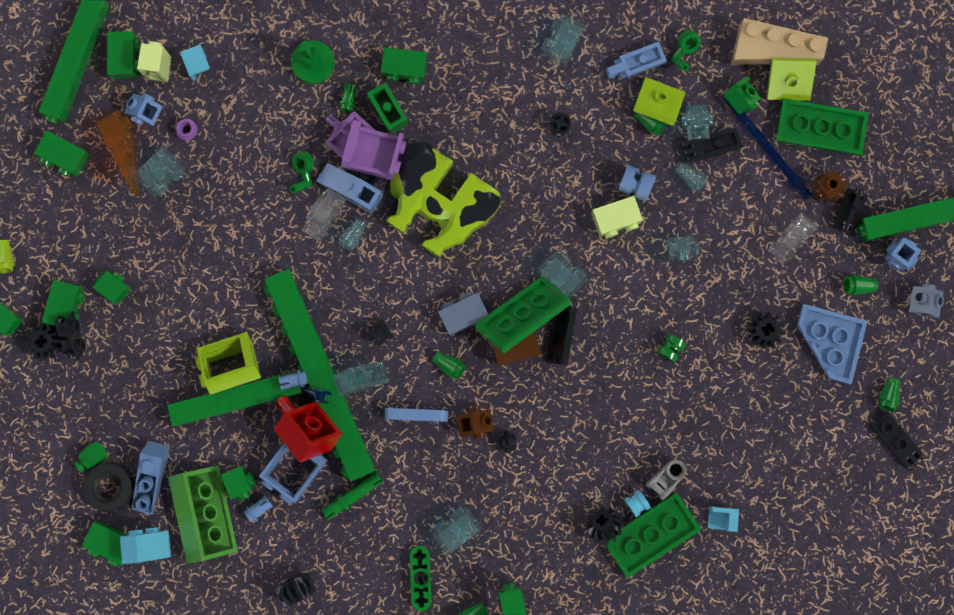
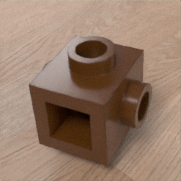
(824, 191)
(475, 423)

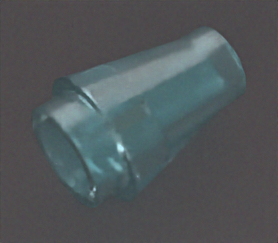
(693, 178)
(352, 235)

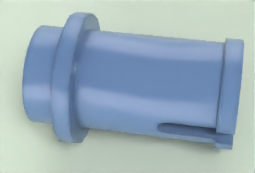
(293, 380)
(258, 509)

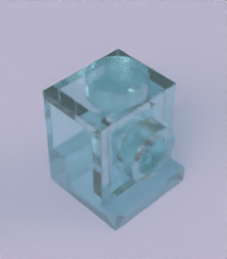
(681, 248)

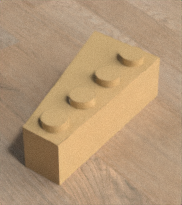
(761, 41)

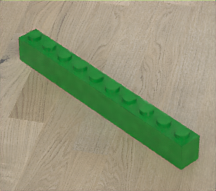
(319, 372)

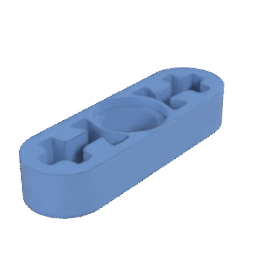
(416, 414)

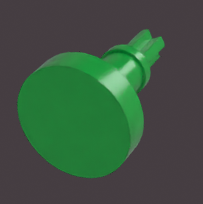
(313, 62)

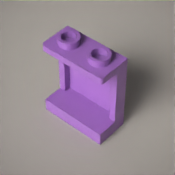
(373, 151)

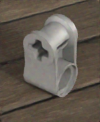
(666, 480)

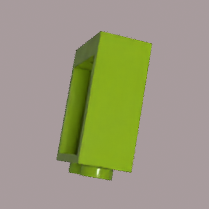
(223, 349)

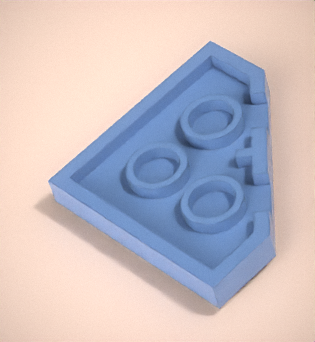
(833, 340)

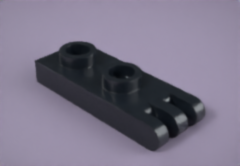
(716, 145)
(561, 336)
(897, 440)

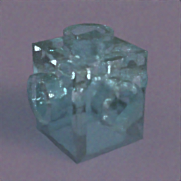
(697, 121)

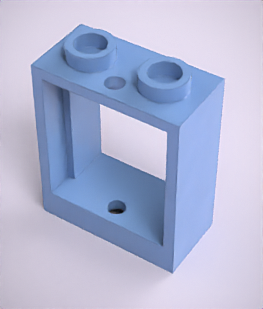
(286, 494)

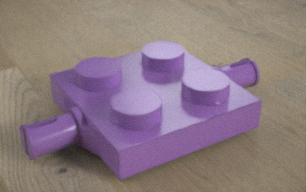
(340, 134)

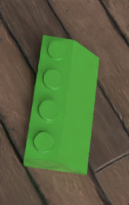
(202, 514)

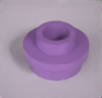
(180, 126)

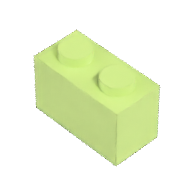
(154, 62)
(617, 216)

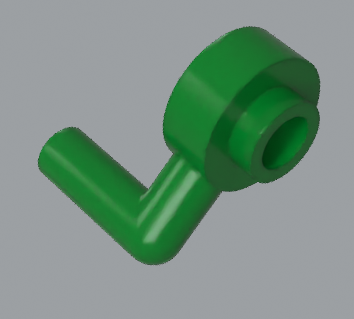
(685, 47)
(303, 164)

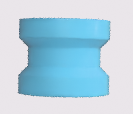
(637, 503)

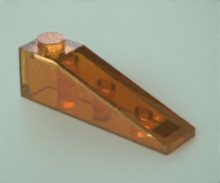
(121, 143)

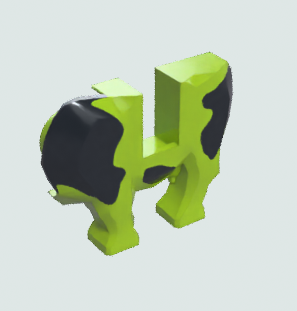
(416, 186)

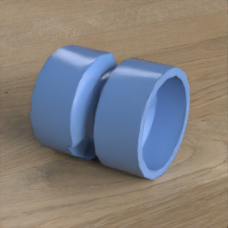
(637, 183)

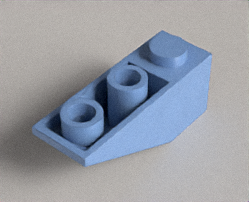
(351, 188)
(149, 476)

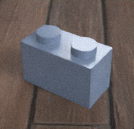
(463, 313)

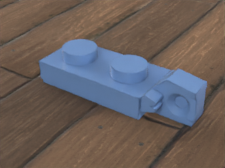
(637, 61)

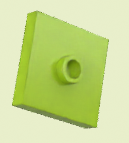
(791, 78)
(659, 101)

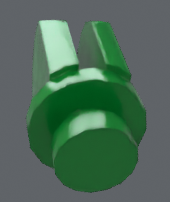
(91, 457)

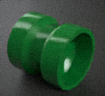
(671, 348)

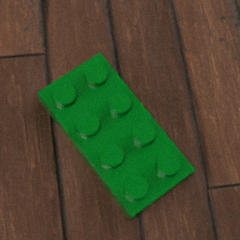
(822, 127)
(522, 314)
(653, 535)

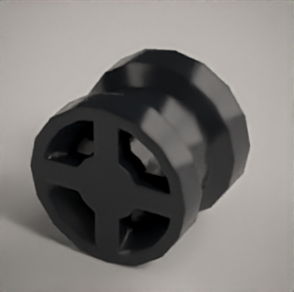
(561, 119)
(380, 332)

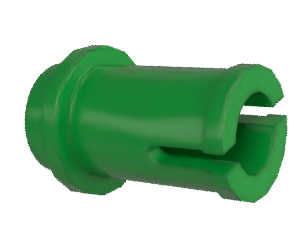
(347, 101)

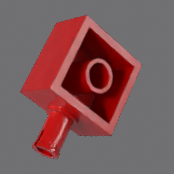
(306, 429)

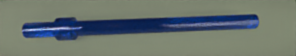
(794, 179)

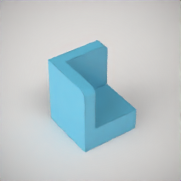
(195, 61)
(723, 518)

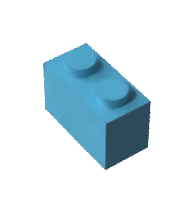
(146, 546)

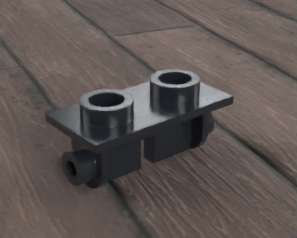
(850, 211)
(74, 344)

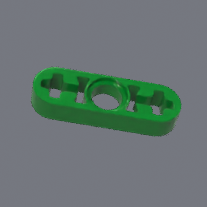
(426, 594)

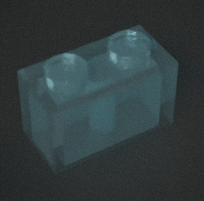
(563, 39)
(160, 171)
(562, 274)
(361, 378)
(457, 530)

